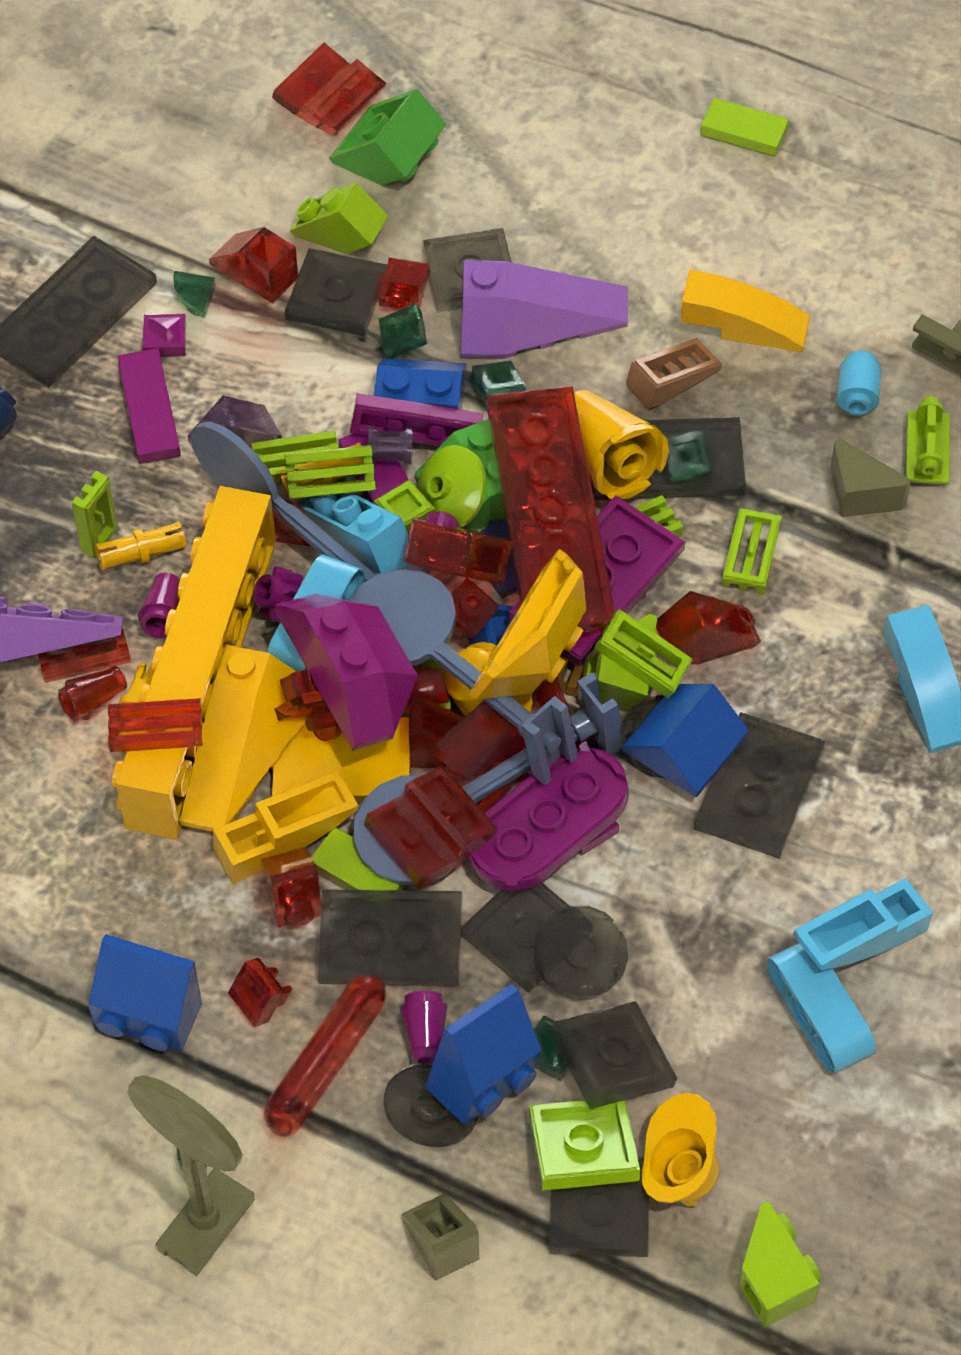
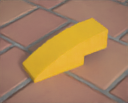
(743, 312)
(283, 824)

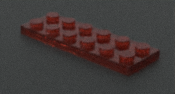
(549, 492)

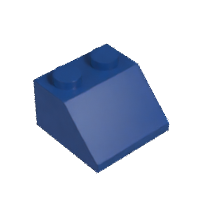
(421, 381)
(144, 994)
(485, 1057)

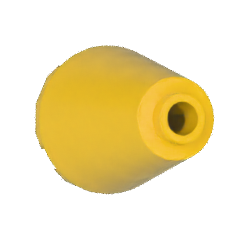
(618, 446)

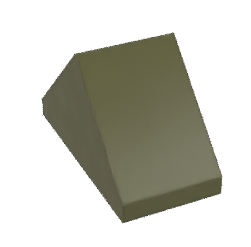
(866, 483)
(443, 1235)

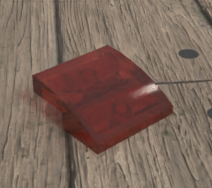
(328, 90)
(430, 826)

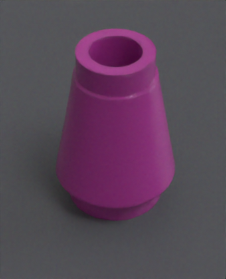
(158, 603)
(424, 1024)

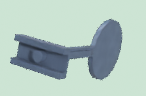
(237, 466)
(423, 622)
(592, 720)

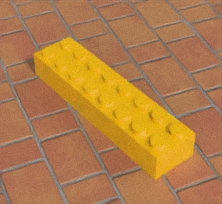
(211, 612)

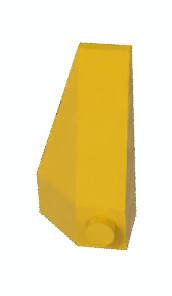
(238, 737)

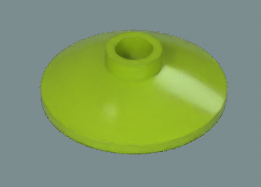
(454, 483)

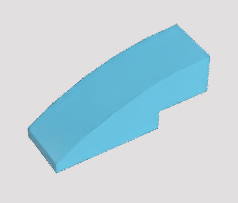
(926, 675)
(865, 926)

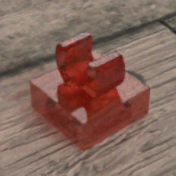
(258, 991)

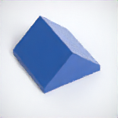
(688, 736)

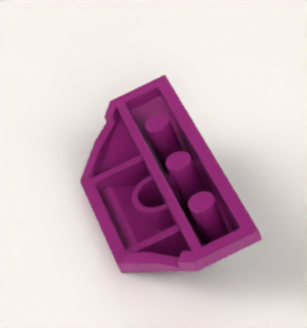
(352, 664)

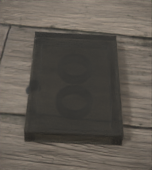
(761, 787)
(391, 935)

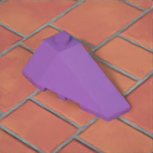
(526, 307)
(36, 630)

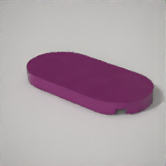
(553, 822)

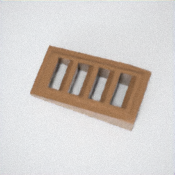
(655, 389)

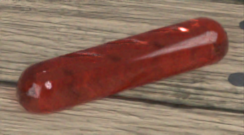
(324, 1055)

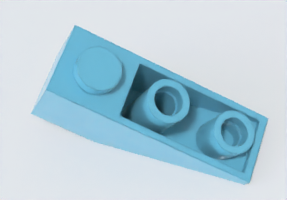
(361, 528)

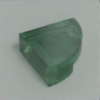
(194, 291)

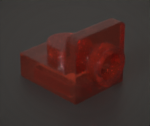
(402, 284)
(472, 607)

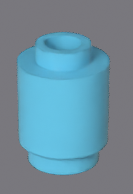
(859, 383)

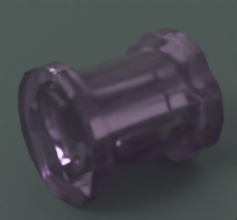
(391, 445)

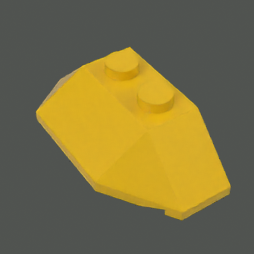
(537, 633)

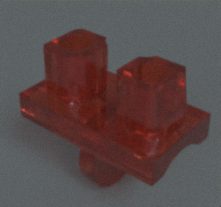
(305, 701)

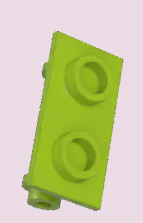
(928, 443)

